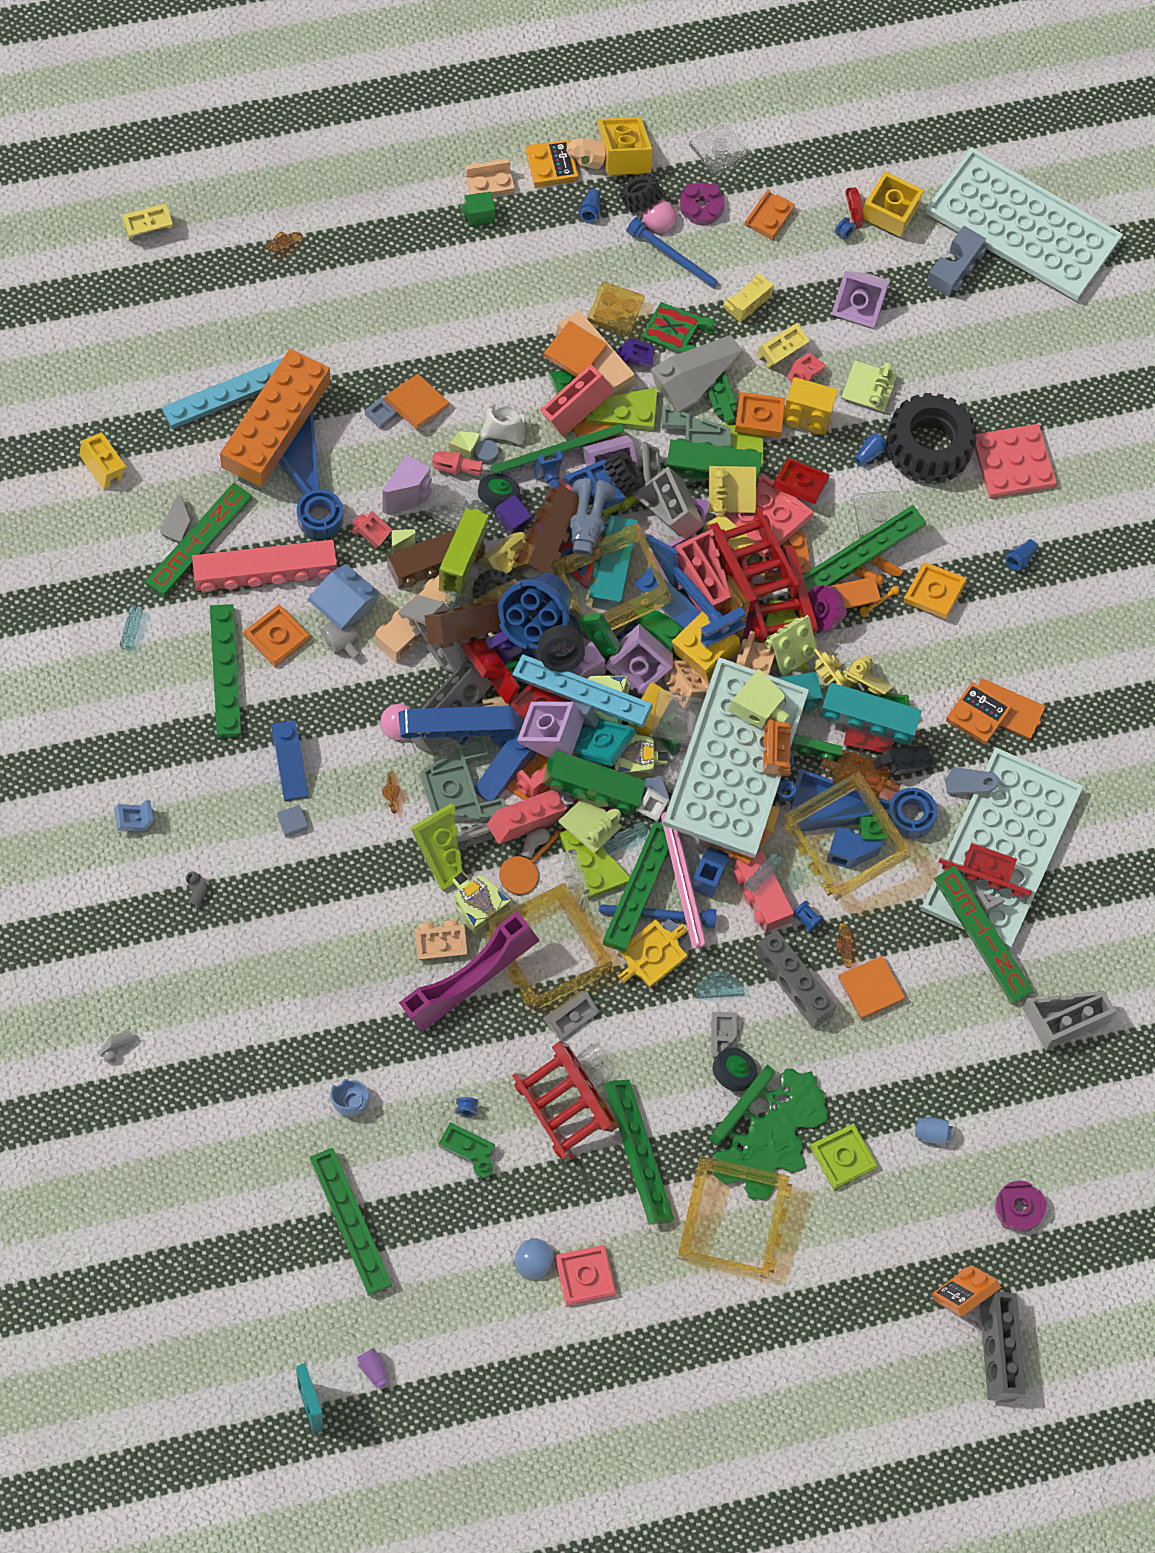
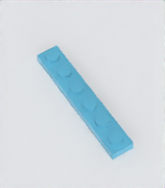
(218, 396)
(583, 691)

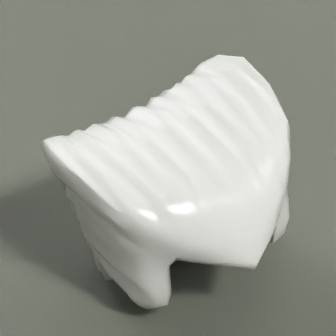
(504, 424)

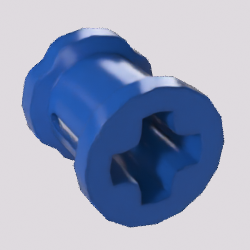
(808, 916)

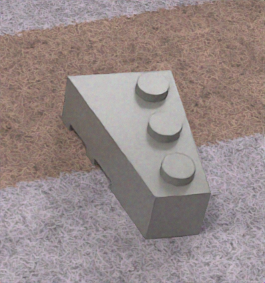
(1067, 1017)

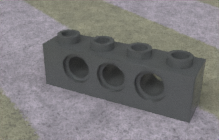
(453, 695)
(795, 979)
(1002, 1347)

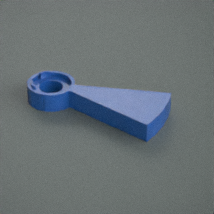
(301, 467)
(851, 807)

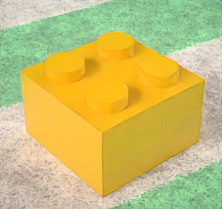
(892, 204)
(809, 406)
(701, 659)

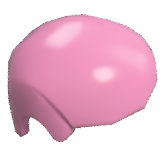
(659, 217)
(390, 721)

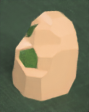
(587, 152)

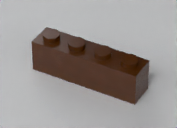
(422, 560)
(463, 623)

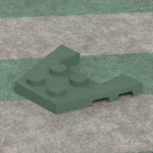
(696, 431)
(450, 782)

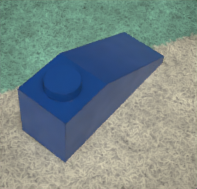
(680, 610)
(289, 760)
(504, 769)

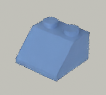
(344, 597)

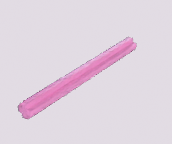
(685, 887)

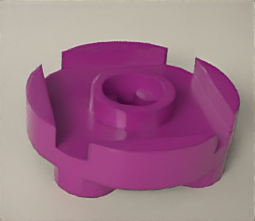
(701, 192)
(833, 604)
(1029, 1196)

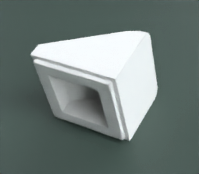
(652, 804)

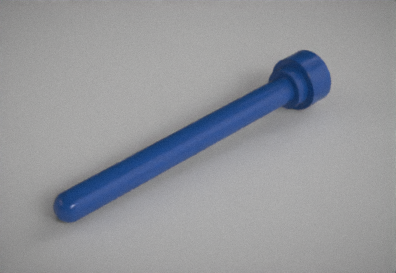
(638, 229)
(707, 917)

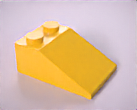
(625, 146)

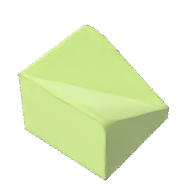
(464, 443)
(402, 539)

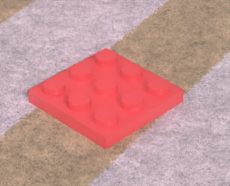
(1014, 461)
(783, 510)

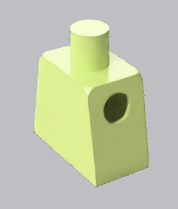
(759, 701)

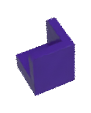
(512, 515)

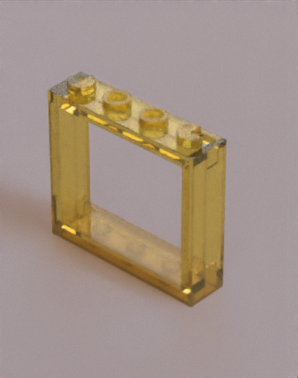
(633, 608)
(827, 797)
(583, 929)
(778, 1216)

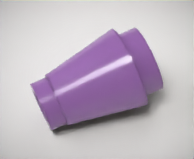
(373, 1367)

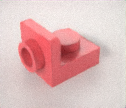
(806, 368)
(371, 528)
(531, 786)

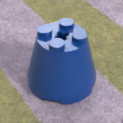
(533, 607)

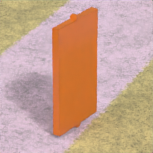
(1024, 713)

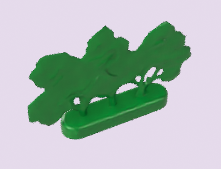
(771, 1139)

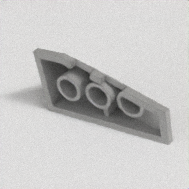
(691, 373)

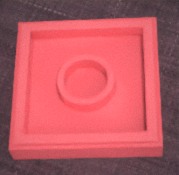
(585, 1275)

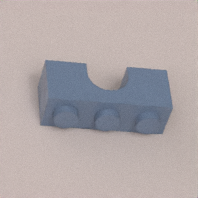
(949, 275)

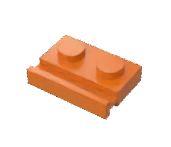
(770, 214)

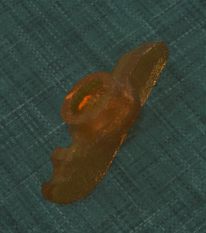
(282, 240)
(391, 792)
(844, 945)

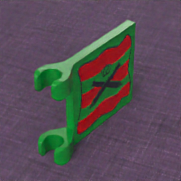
(675, 327)

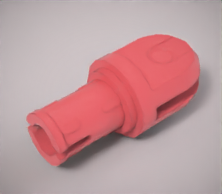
(455, 463)

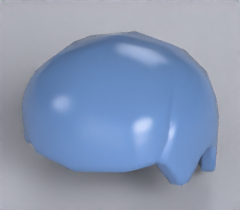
(350, 1097)
(534, 1259)

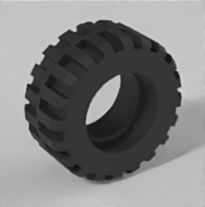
(935, 413)

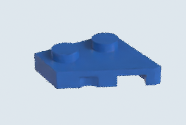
(595, 472)

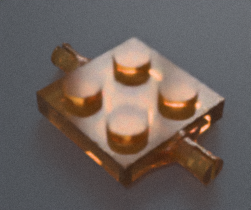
(852, 763)

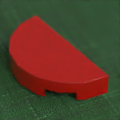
(855, 206)

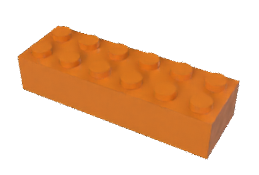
(275, 417)

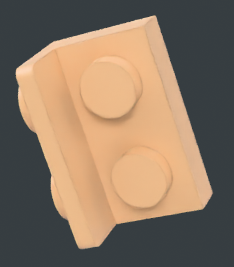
(490, 176)
(756, 655)
(685, 681)
(440, 939)

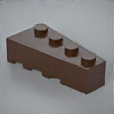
(547, 533)

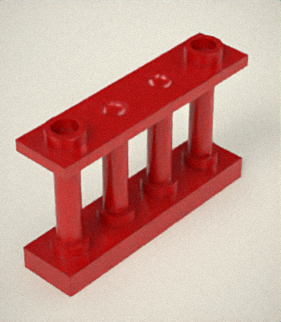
(729, 558)
(799, 603)
(589, 1098)

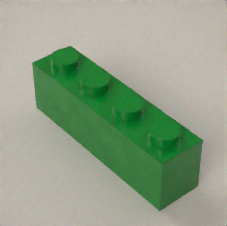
(694, 459)
(593, 782)

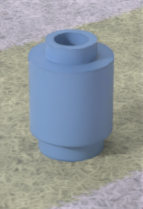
(933, 1130)

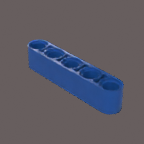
(457, 722)

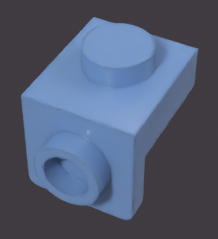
(134, 817)

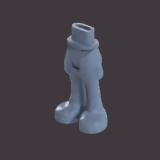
(588, 527)

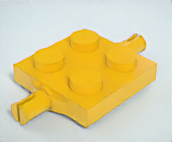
(653, 954)

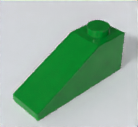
(660, 627)

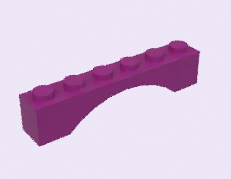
(433, 1001)

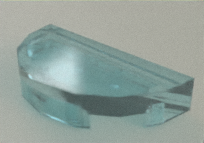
(719, 985)

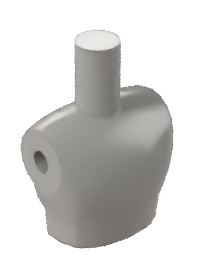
(341, 639)

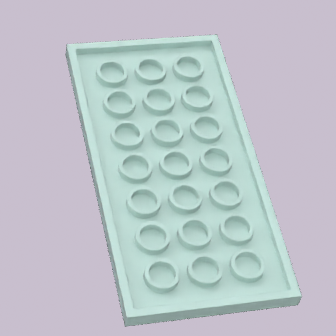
(1024, 223)
(722, 780)
(1016, 819)

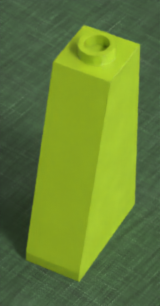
(462, 551)

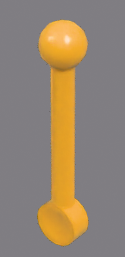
(864, 611)

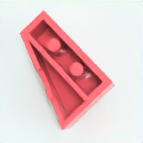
(701, 564)

